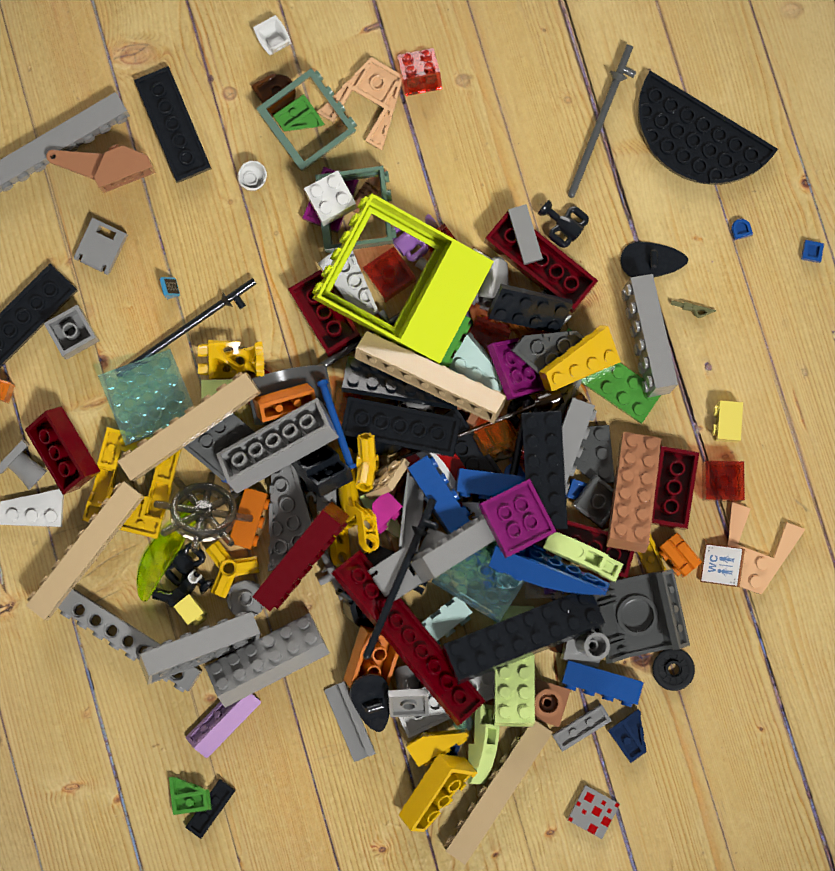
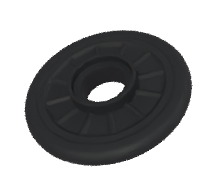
(682, 678)

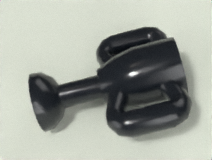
(568, 226)
(185, 565)

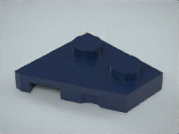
(630, 736)

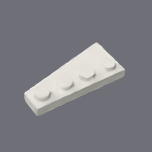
(352, 284)
(34, 510)

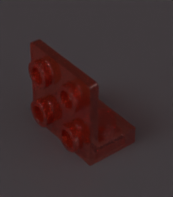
(420, 71)
(488, 332)

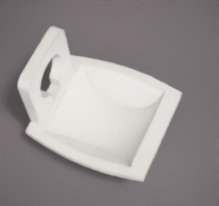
(272, 35)

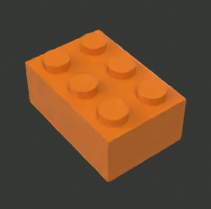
(381, 661)

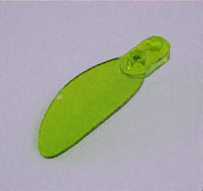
(158, 559)

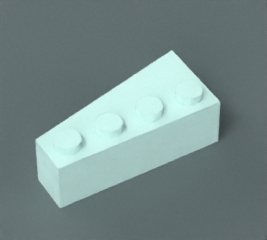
(446, 618)

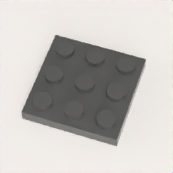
(217, 439)

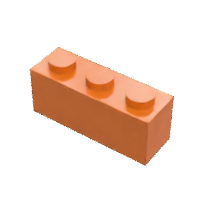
(282, 402)
(252, 503)

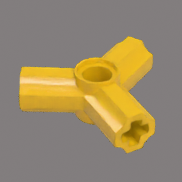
(367, 462)
(241, 567)

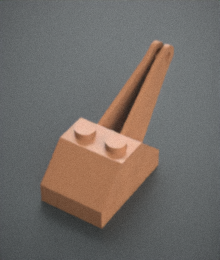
(110, 170)

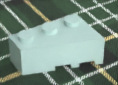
(475, 363)

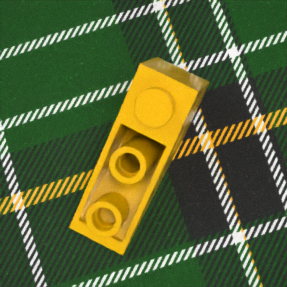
(430, 744)

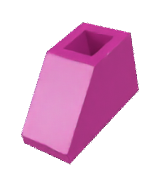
(386, 508)

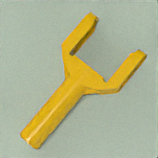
(350, 505)

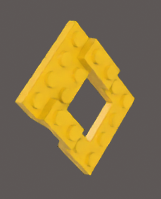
(145, 519)

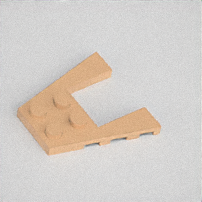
(376, 84)
(757, 567)

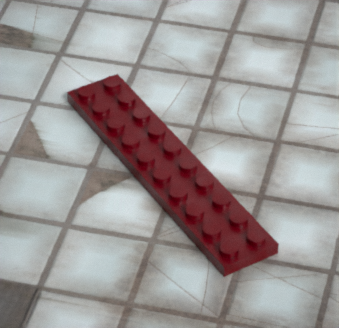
(409, 640)

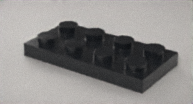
(529, 308)

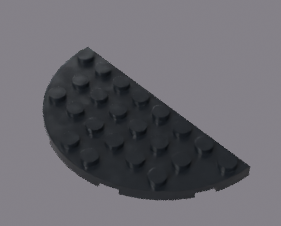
(695, 138)

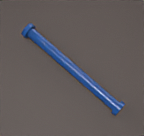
(336, 423)

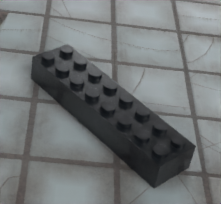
(522, 636)

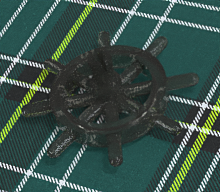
(202, 512)

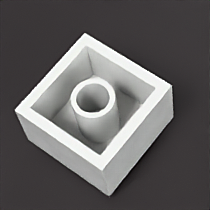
(330, 198)

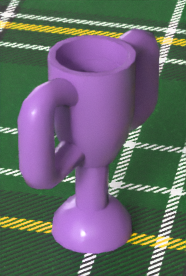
(406, 243)

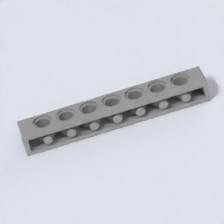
(124, 629)

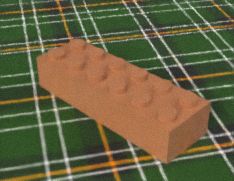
(634, 492)

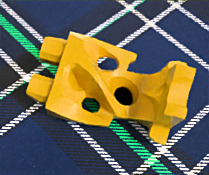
(219, 358)

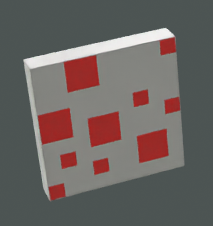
(593, 812)

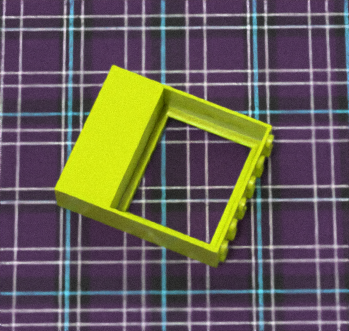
(439, 295)

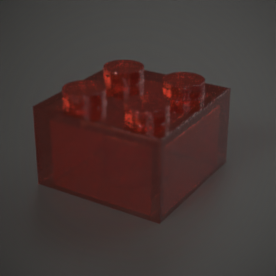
(389, 274)
(723, 481)

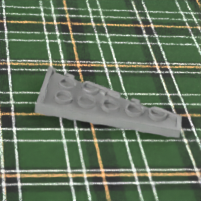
(287, 513)

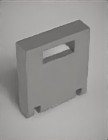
(99, 249)
(388, 571)

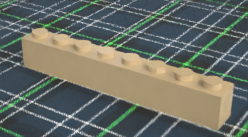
(430, 377)
(189, 426)
(85, 550)
(497, 792)

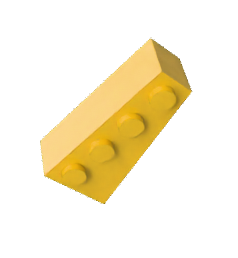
(584, 359)
(435, 791)

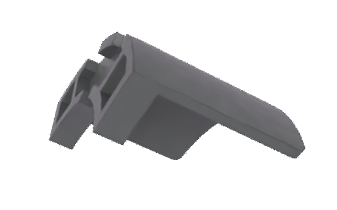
(289, 378)

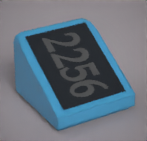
(169, 287)

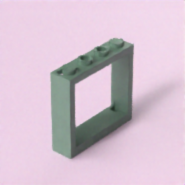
(328, 94)
(356, 174)

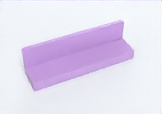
(220, 724)

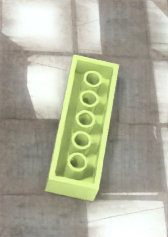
(515, 687)

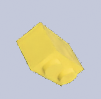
(728, 421)
(191, 610)

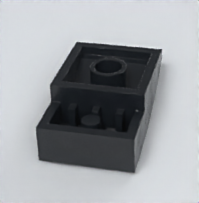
(323, 470)

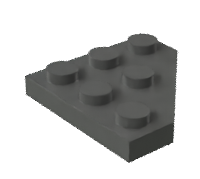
(542, 349)
(597, 454)

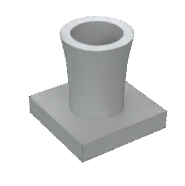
(24, 467)
(587, 648)
(408, 698)

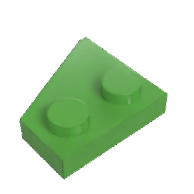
(298, 116)
(188, 797)

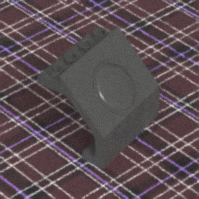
(642, 615)

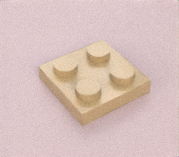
(387, 478)

